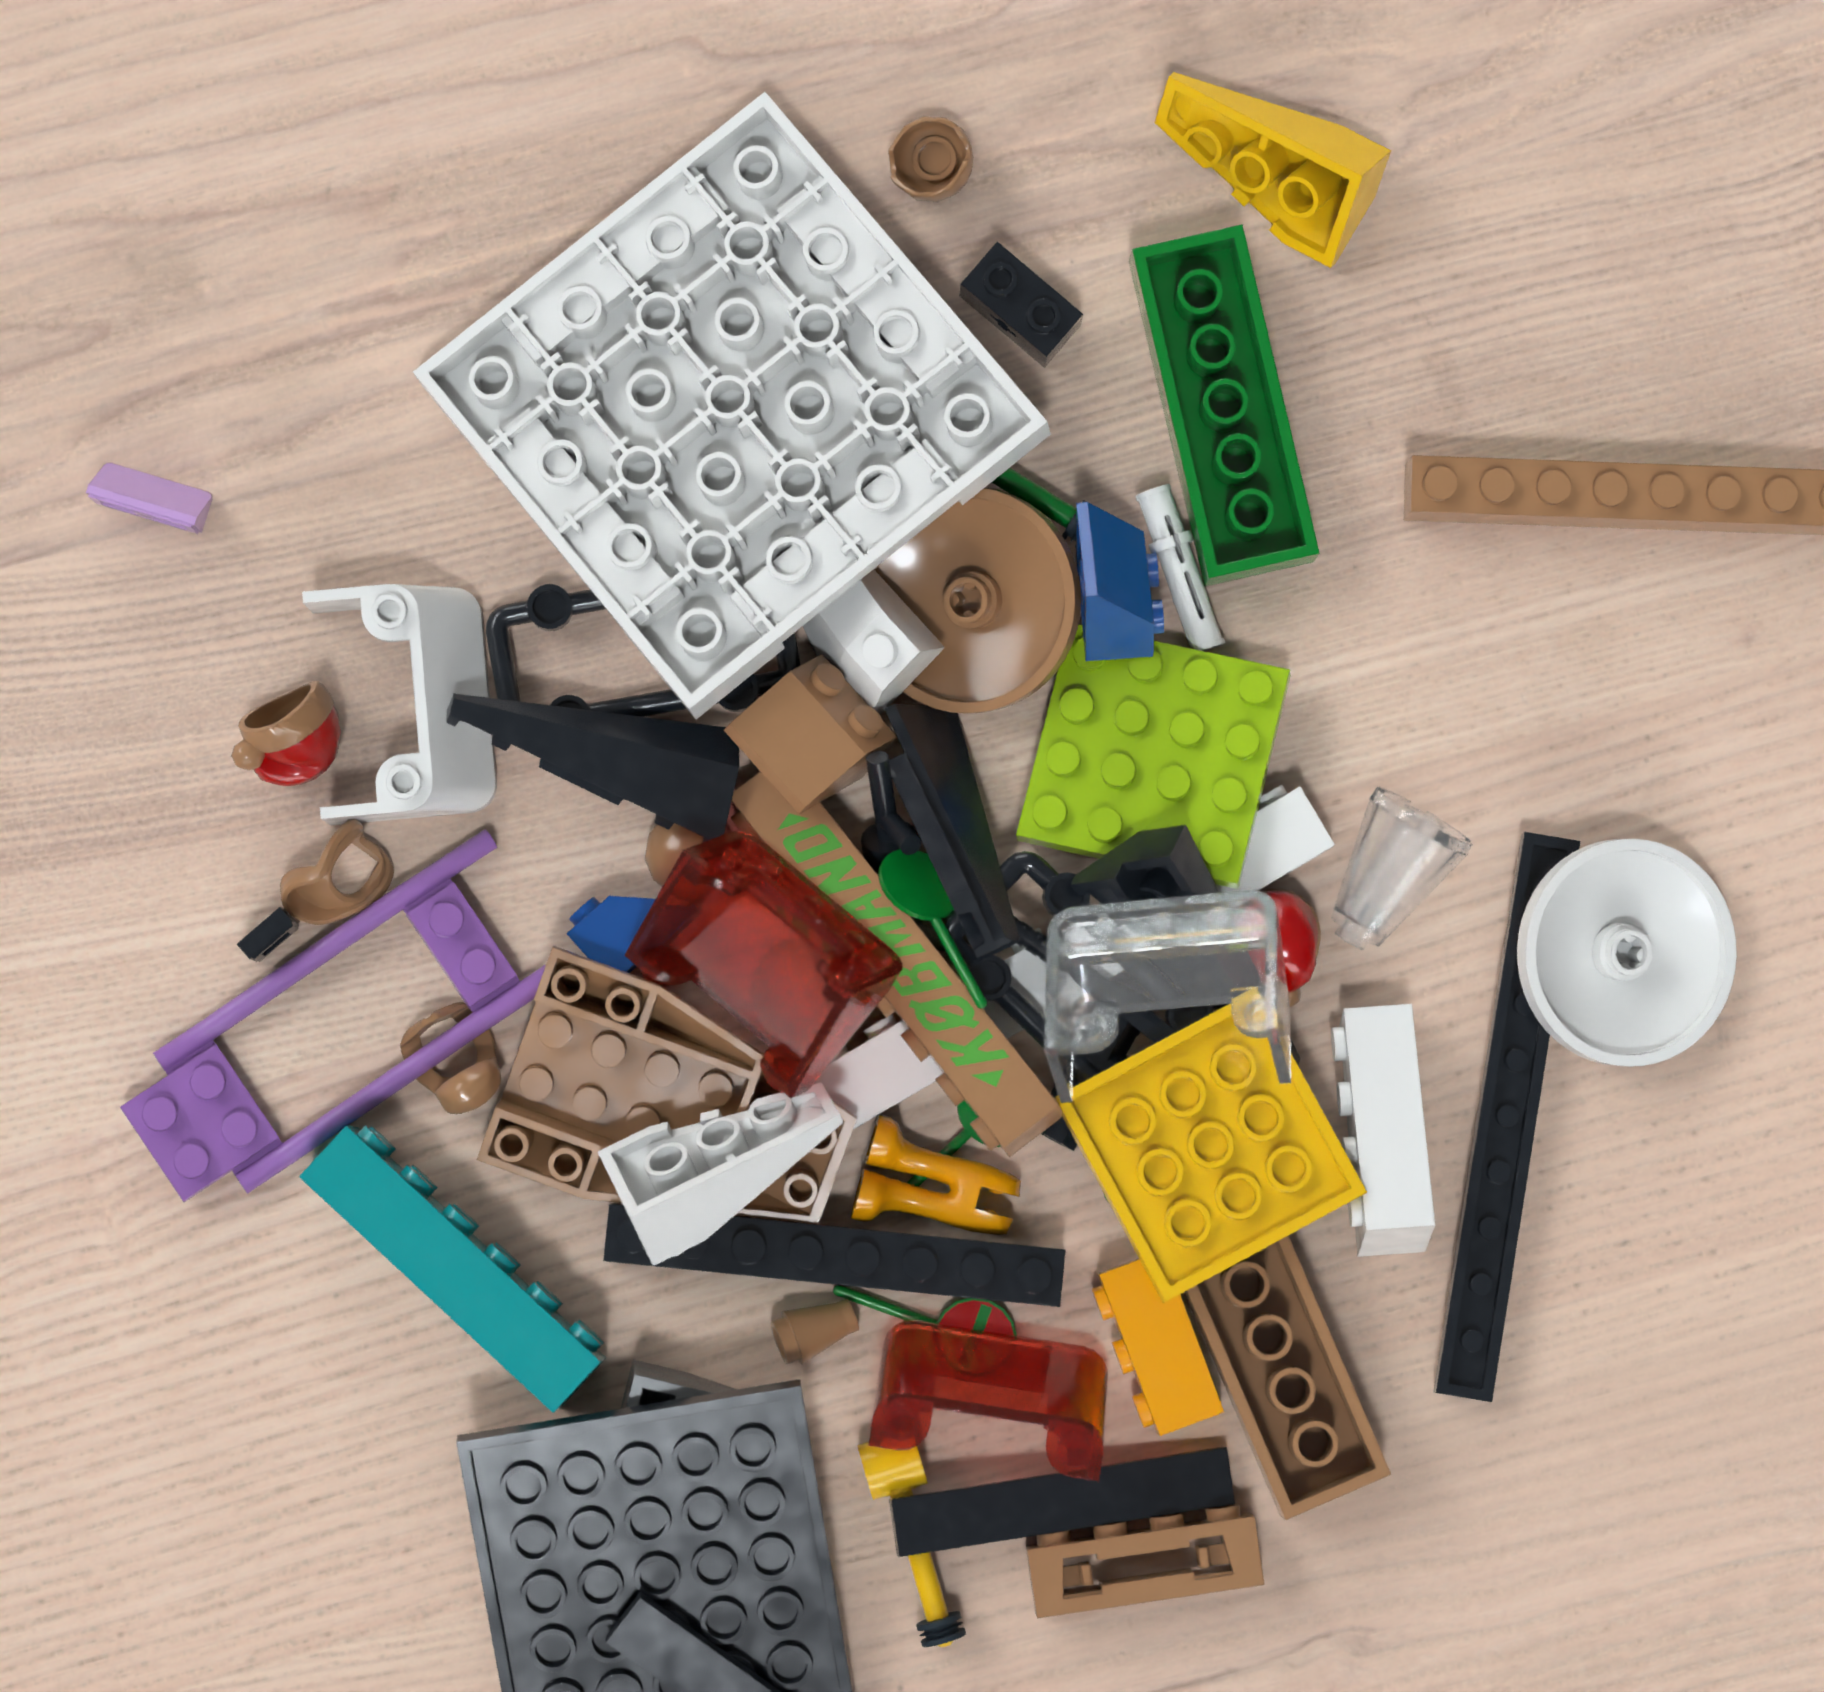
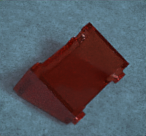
(766, 953)
(992, 1377)

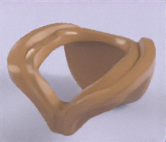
(310, 892)
(471, 1086)

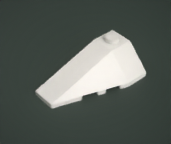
(873, 640)

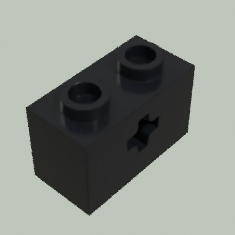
(1020, 304)

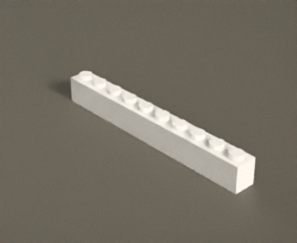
(888, 1071)

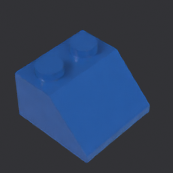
(1115, 587)

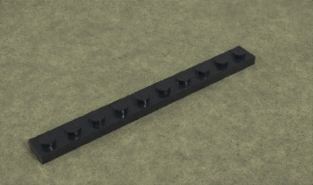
(1498, 1157)

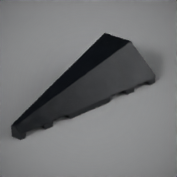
(659, 764)
(1150, 867)

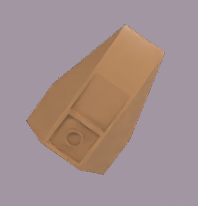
(623, 1056)

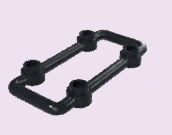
(552, 609)
(995, 975)

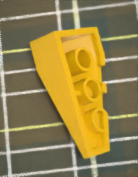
(1290, 166)

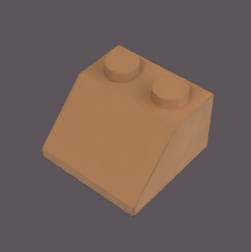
(810, 734)

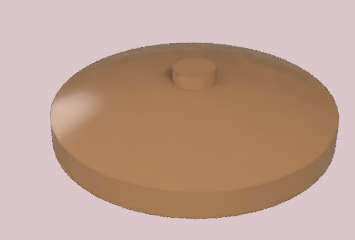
(995, 594)

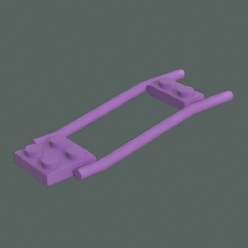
(203, 1117)

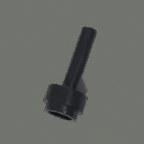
(889, 830)

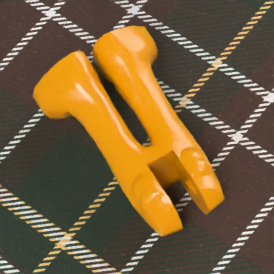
(955, 1208)

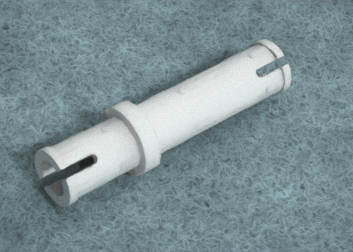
(1180, 568)

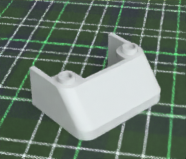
(447, 658)

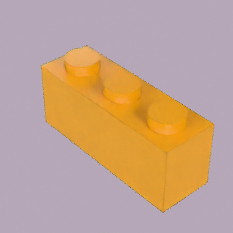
(1159, 1349)

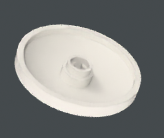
(1626, 952)

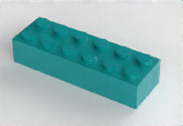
(453, 1267)

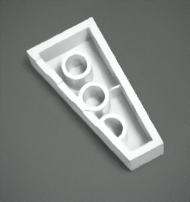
(1384, 1129)

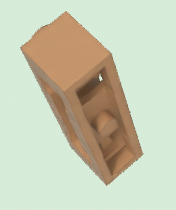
(1166, 1532)

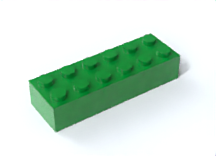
(1223, 405)

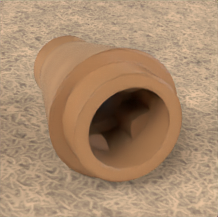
(810, 1330)

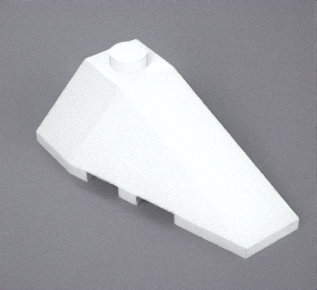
(700, 1175)

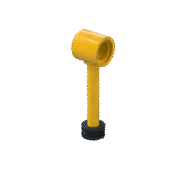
(896, 1475)

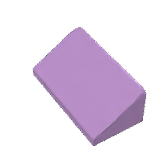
(150, 497)

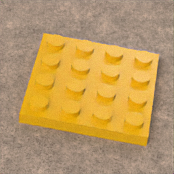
(1208, 1151)

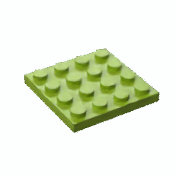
(1155, 749)

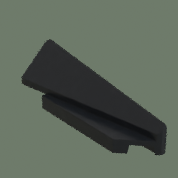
(949, 816)

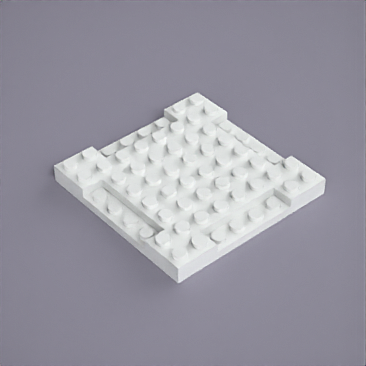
(731, 403)

